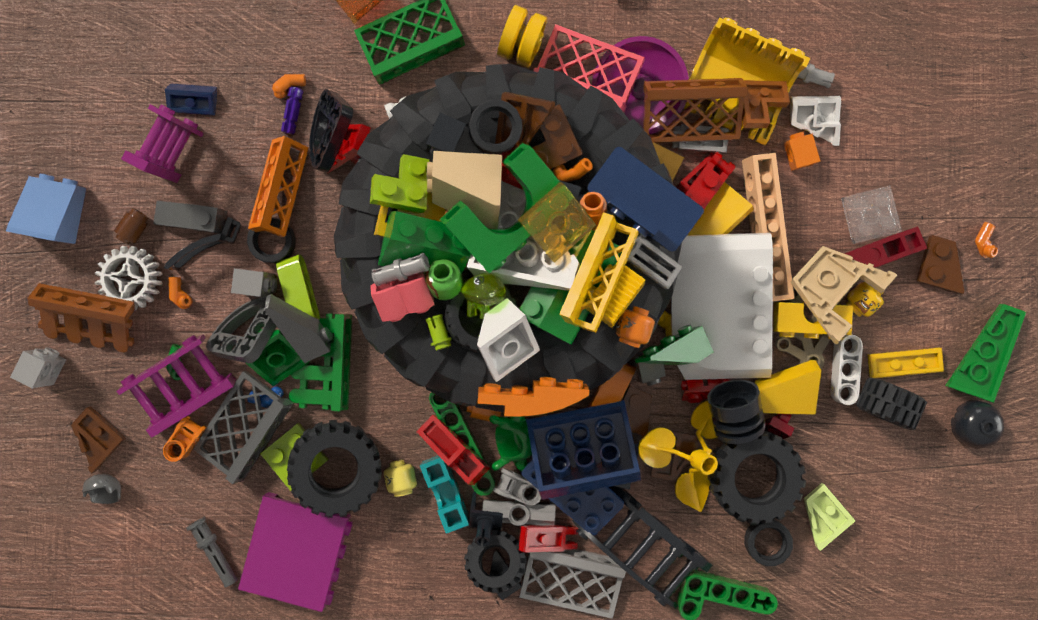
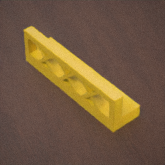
(589, 269)

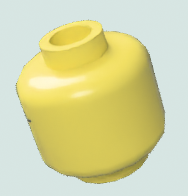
(400, 478)

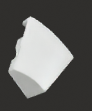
(818, 116)

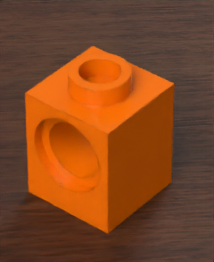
(801, 151)

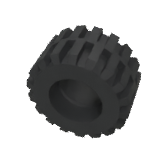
(891, 403)
(490, 583)

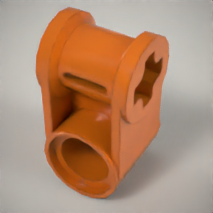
(186, 436)

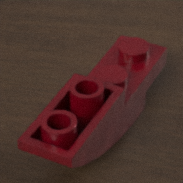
(890, 248)

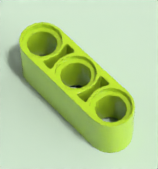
(297, 285)

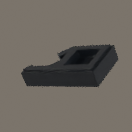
(498, 568)

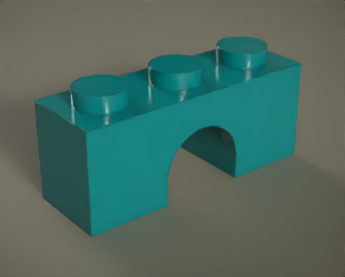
(447, 494)

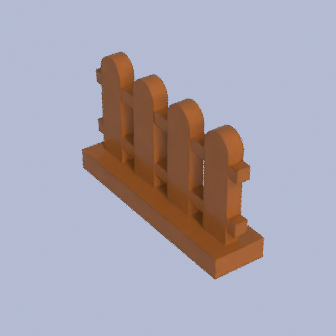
(81, 305)

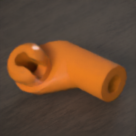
(574, 173)
(983, 241)
(177, 295)

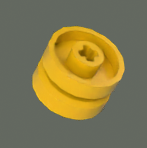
(520, 36)

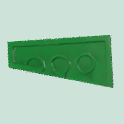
(988, 357)

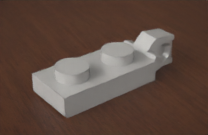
(702, 146)

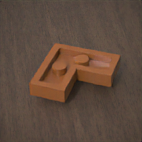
(760, 97)

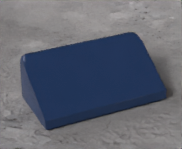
(191, 99)

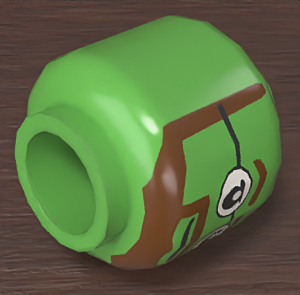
(444, 279)

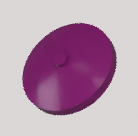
(660, 64)

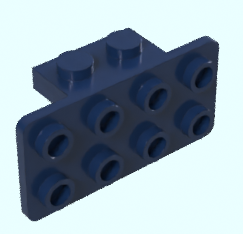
(645, 199)
(588, 508)

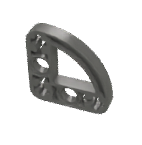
(252, 344)

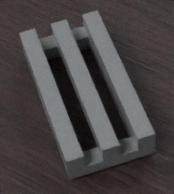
(640, 241)

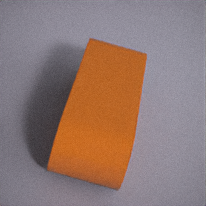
(614, 388)

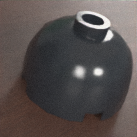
(977, 424)

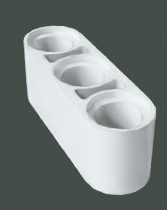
(852, 380)

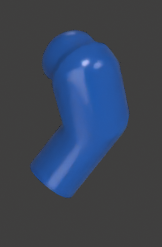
(265, 400)

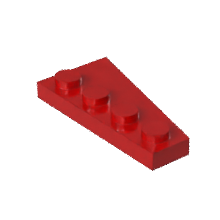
(351, 143)

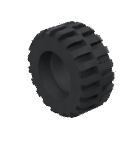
(340, 499)
(777, 499)

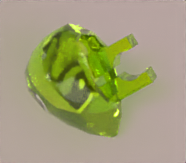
(482, 292)

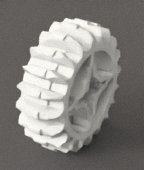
(131, 269)

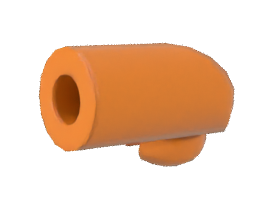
(286, 82)

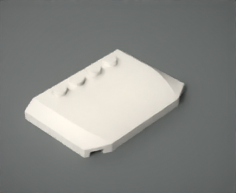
(730, 294)

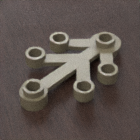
(809, 350)

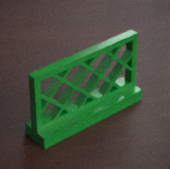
(412, 57)

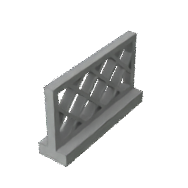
(581, 561)

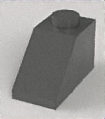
(649, 372)

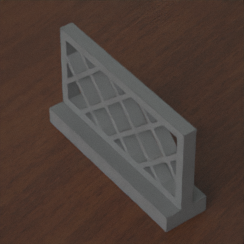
(254, 443)

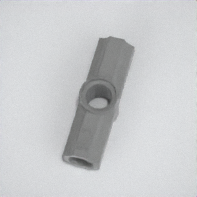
(536, 514)

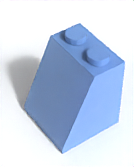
(48, 209)

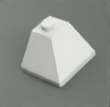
(506, 339)

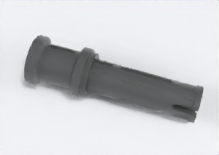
(205, 540)

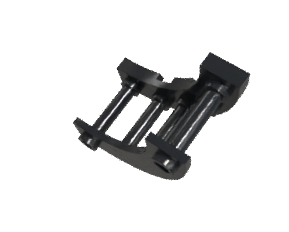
(657, 531)

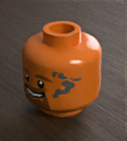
(635, 327)

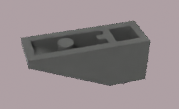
(190, 216)
(300, 329)

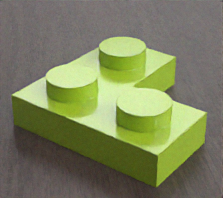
(404, 193)

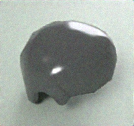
(102, 489)

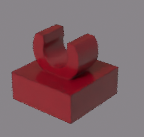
(779, 425)

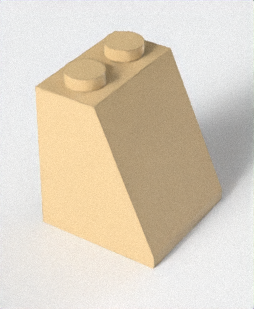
(468, 179)

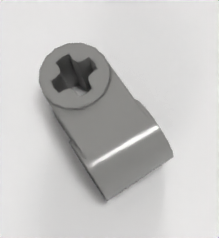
(513, 487)

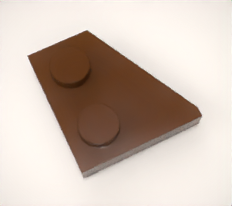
(532, 112)
(941, 265)
(96, 437)
(684, 443)

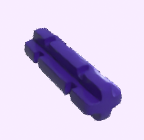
(292, 110)

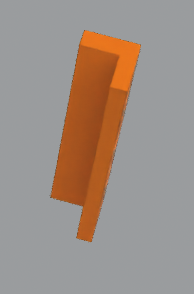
(270, 186)

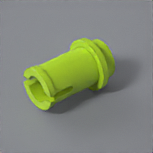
(438, 332)

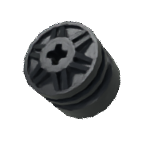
(736, 411)

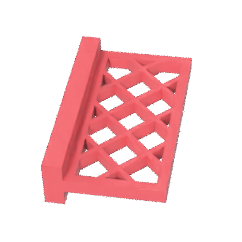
(621, 101)

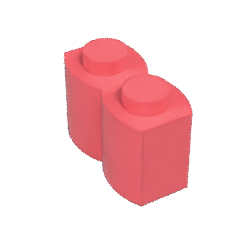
(402, 297)

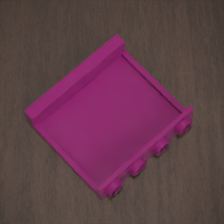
(294, 553)

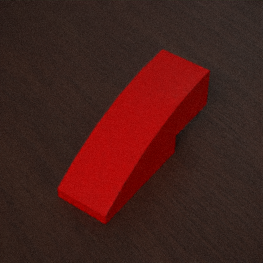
(453, 450)

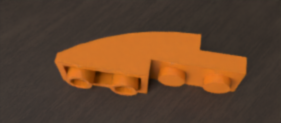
(544, 398)

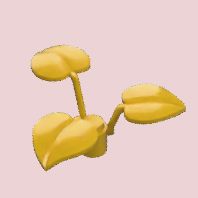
(656, 452)

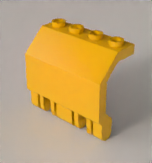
(746, 55)

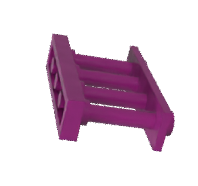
(163, 145)
(178, 407)

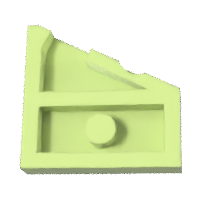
(826, 516)

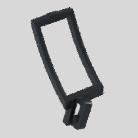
(197, 247)

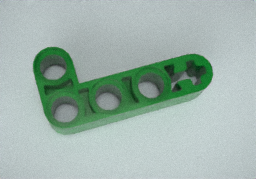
(726, 596)

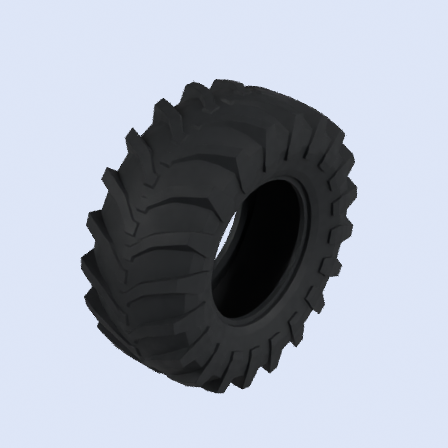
(406, 344)

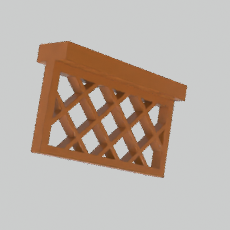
(694, 90)

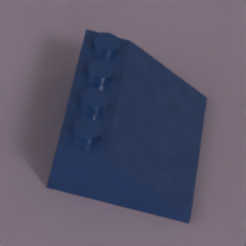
(583, 450)

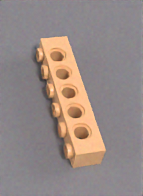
(764, 194)

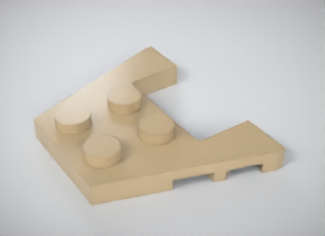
(828, 279)

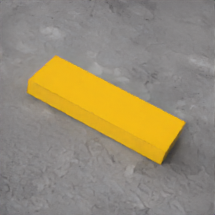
(905, 362)

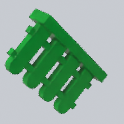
(338, 373)

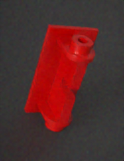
(696, 390)

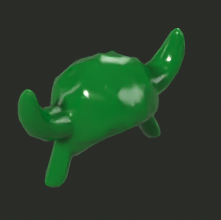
(511, 441)

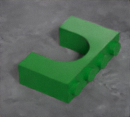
(493, 246)

